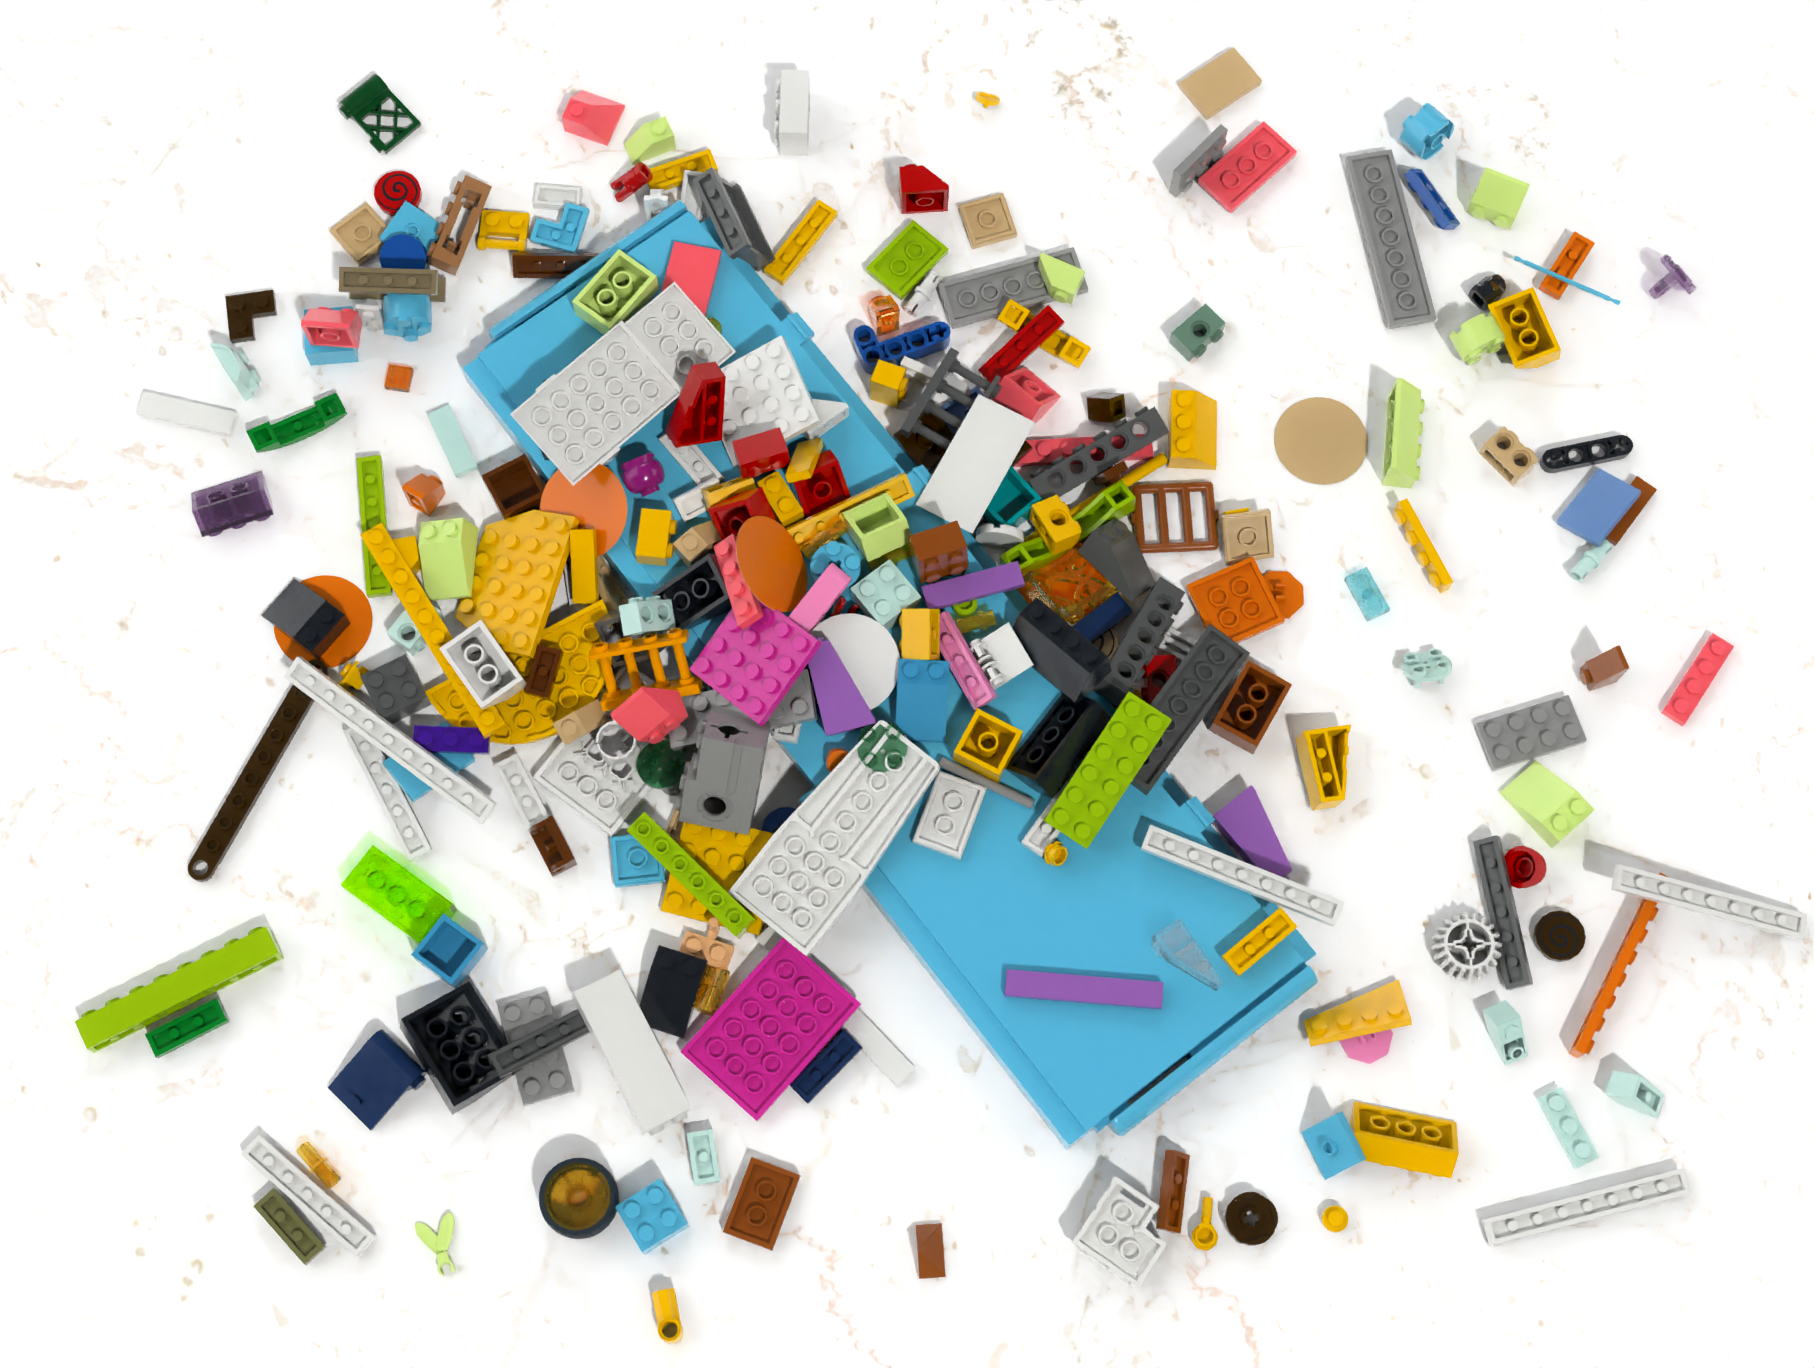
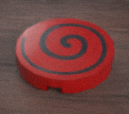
(396, 188)

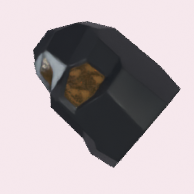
(1487, 291)

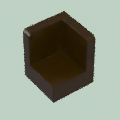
(1106, 407)

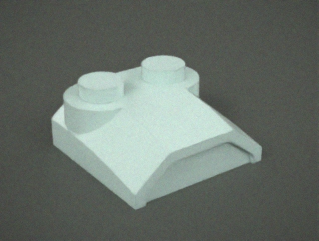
(235, 367)

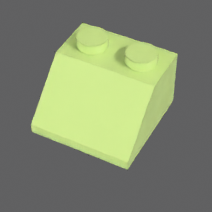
(1497, 198)

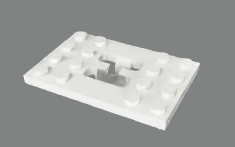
(590, 784)

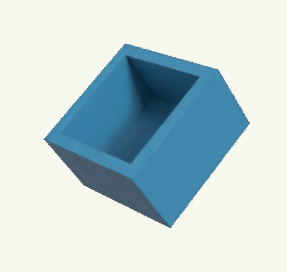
(449, 951)

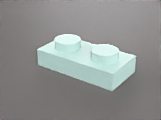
(703, 1157)

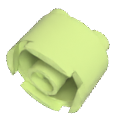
(1478, 337)

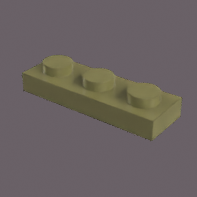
(290, 1226)

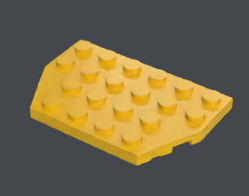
(518, 578)

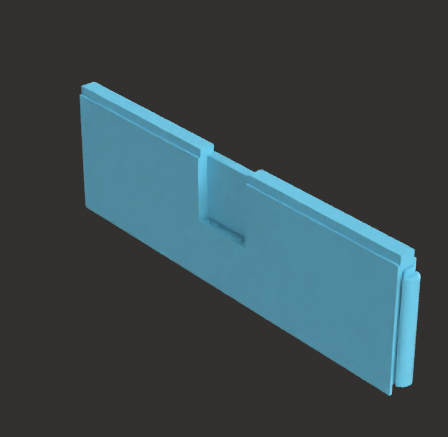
(1001, 899)

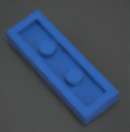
(1431, 199)

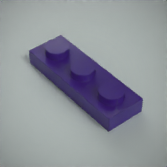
(451, 740)

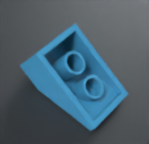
(922, 699)

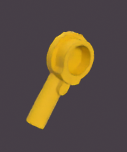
(1204, 1235)

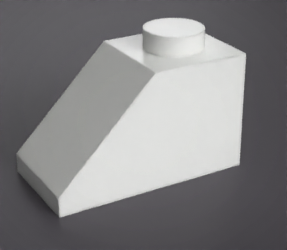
(830, 414)

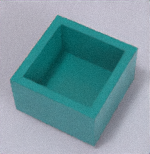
(1011, 501)

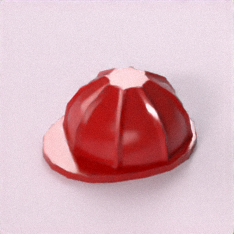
(1525, 867)

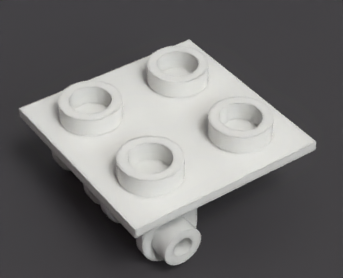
(1001, 656)

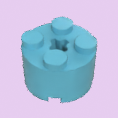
(1426, 131)
(407, 316)
(842, 556)

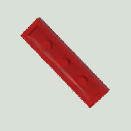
(1022, 344)

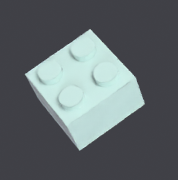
(885, 594)

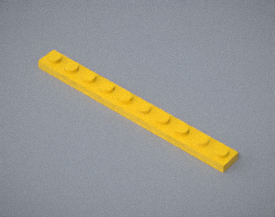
(426, 621)

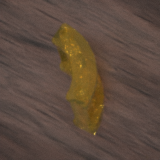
(1072, 613)

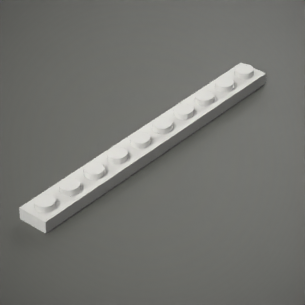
(390, 740)

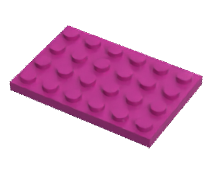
(770, 1028)

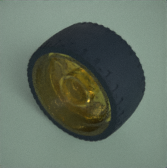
(564, 1183)

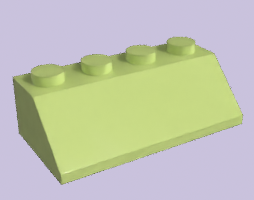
(1402, 435)

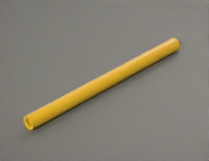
(1129, 479)

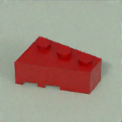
(699, 407)

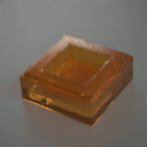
(399, 378)

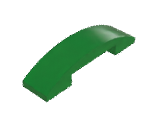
(299, 426)

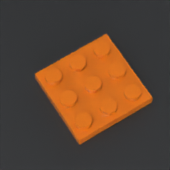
(1236, 601)

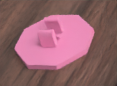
(1368, 1047)

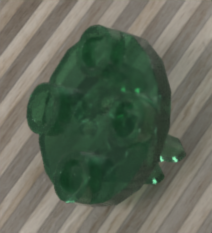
(892, 745)
(651, 759)

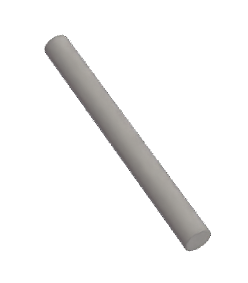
(986, 782)

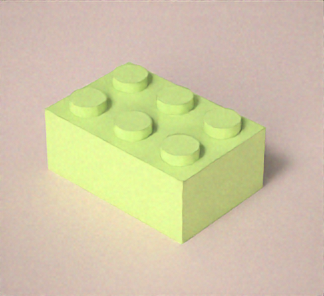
(615, 293)

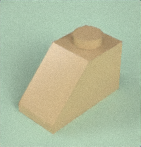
(697, 543)
(581, 722)

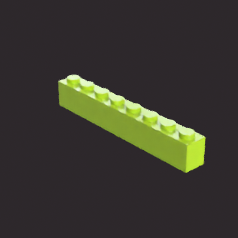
(178, 989)

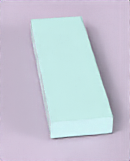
(452, 441)

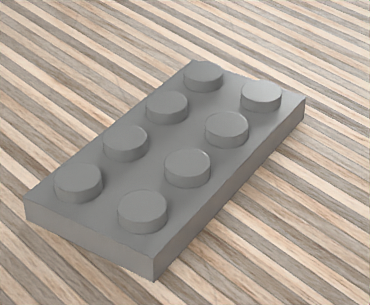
(1530, 733)
(548, 1075)

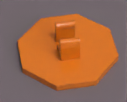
(1286, 591)

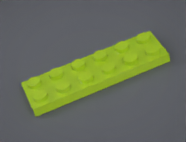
(1108, 770)

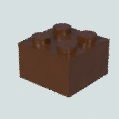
(514, 487)

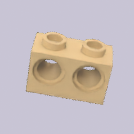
(1503, 460)

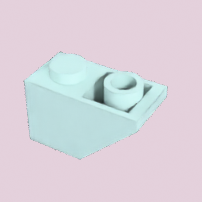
(1506, 1032)

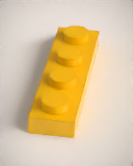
(800, 242)
(1426, 551)

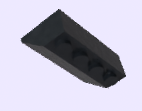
(1060, 651)
(1058, 744)

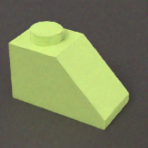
(650, 141)
(1060, 278)

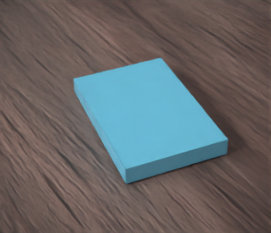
(413, 785)

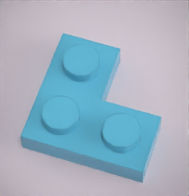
(566, 234)

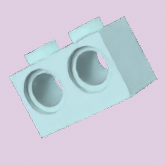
(646, 616)
(403, 626)

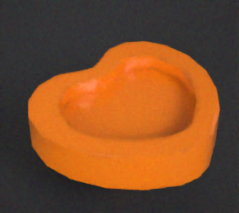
(834, 757)

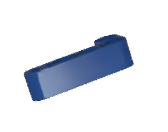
(902, 342)

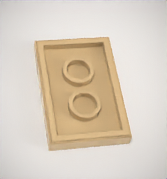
(1220, 83)

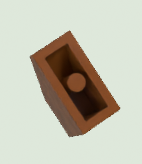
(1604, 669)

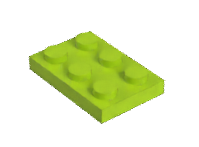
(907, 260)

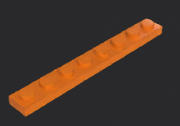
(1614, 978)

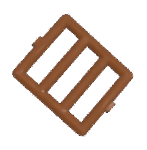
(1188, 545)

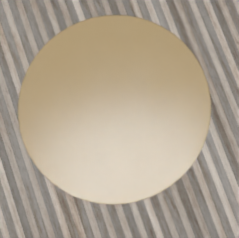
(1320, 440)

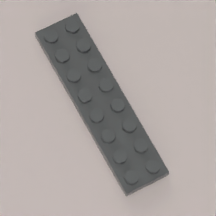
(1189, 697)

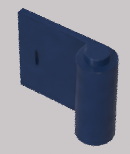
(378, 1077)

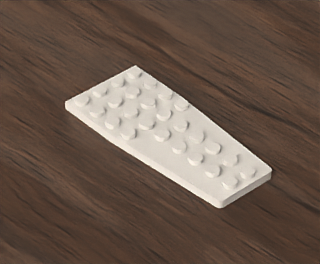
(833, 843)

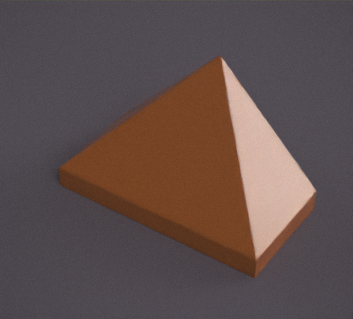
(930, 1251)

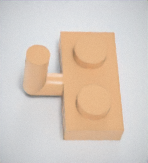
(708, 948)

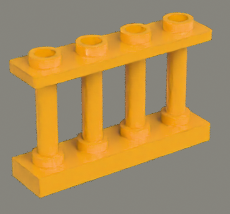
(614, 697)

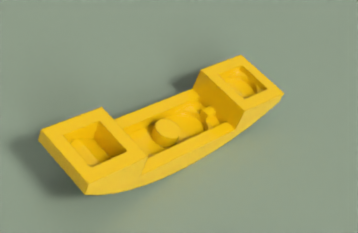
(1058, 345)

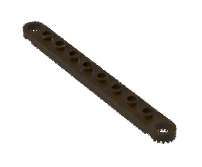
(252, 780)

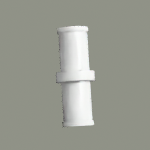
(922, 293)

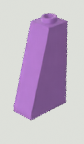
(837, 694)
(1251, 833)

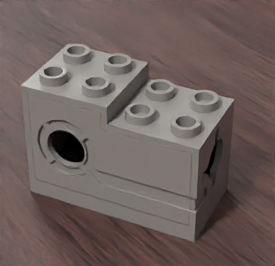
(724, 774)

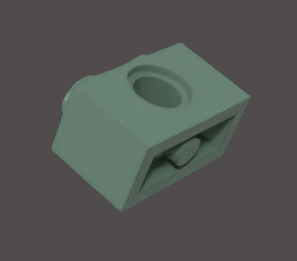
(1202, 321)

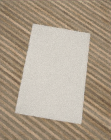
(975, 463)

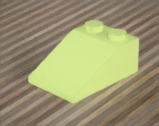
(448, 558)
(1546, 803)

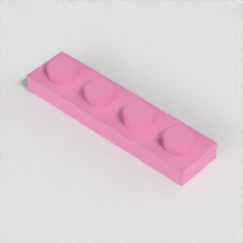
(964, 664)

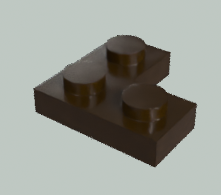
(243, 310)

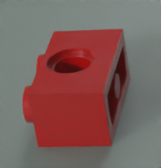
(1160, 667)

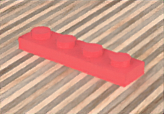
(743, 602)
(1697, 679)

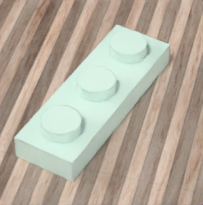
(1567, 1128)

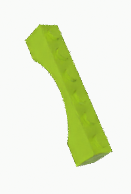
(1110, 504)

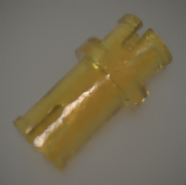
(976, 621)

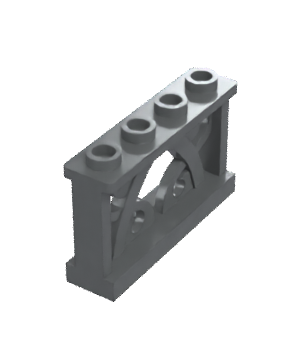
(734, 220)

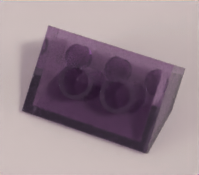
(232, 504)

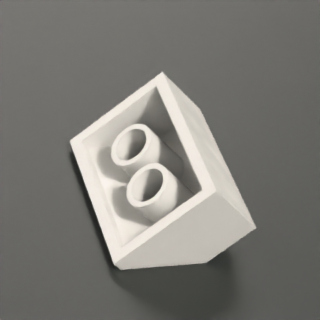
(483, 666)

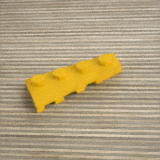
(1363, 1015)

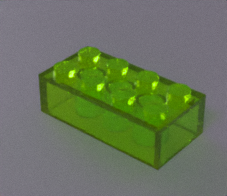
(396, 895)

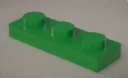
(187, 1028)

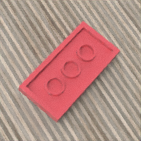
(1247, 167)

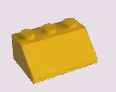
(1526, 329)
(1192, 430)

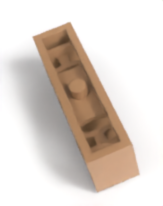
(473, 191)

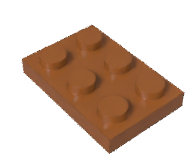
(761, 1203)

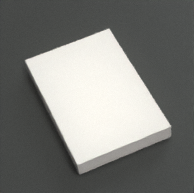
(949, 815)

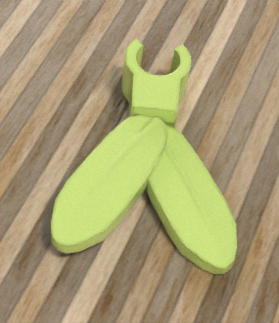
(440, 1243)

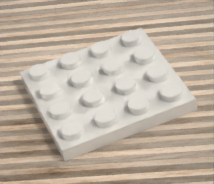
(765, 394)

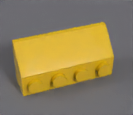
(1405, 1139)

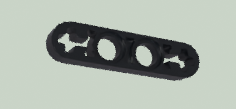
(1586, 454)

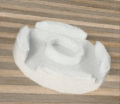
(999, 538)

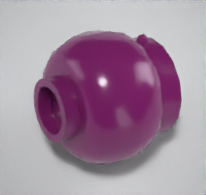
(643, 475)

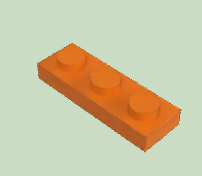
(1567, 265)

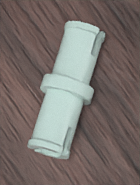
(1590, 560)

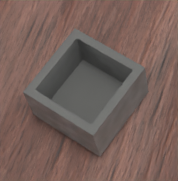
(395, 689)

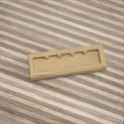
(609, 587)

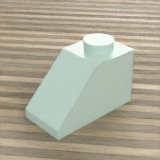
(1634, 1093)

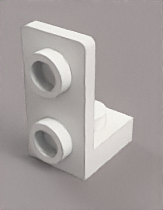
(371, 314)

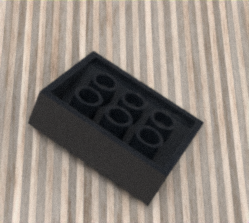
(454, 1045)

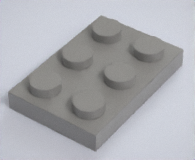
(1197, 162)

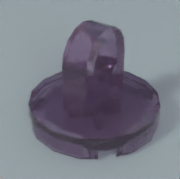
(1675, 276)

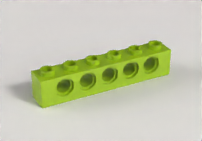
(691, 875)

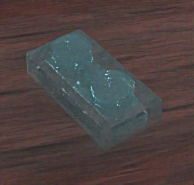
(1367, 594)

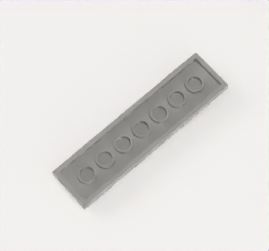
(1390, 239)

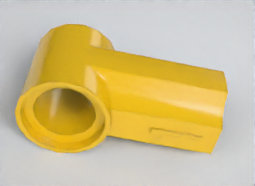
(667, 1313)

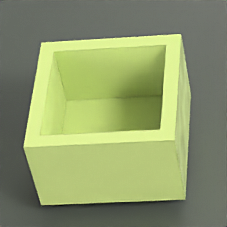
(877, 526)

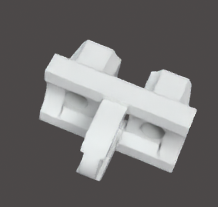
(655, 203)

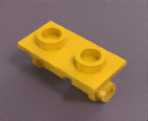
(351, 676)

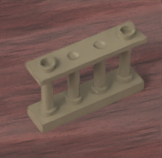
(378, 282)

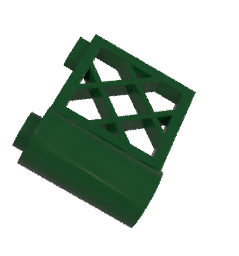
(363, 103)

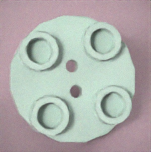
(1426, 667)

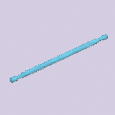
(1567, 280)

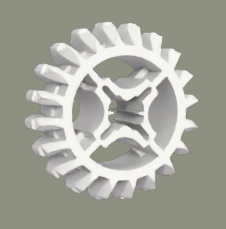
(1466, 966)

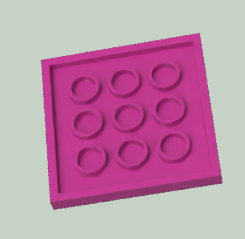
(756, 663)

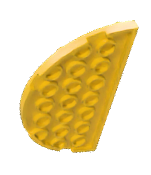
(531, 717)

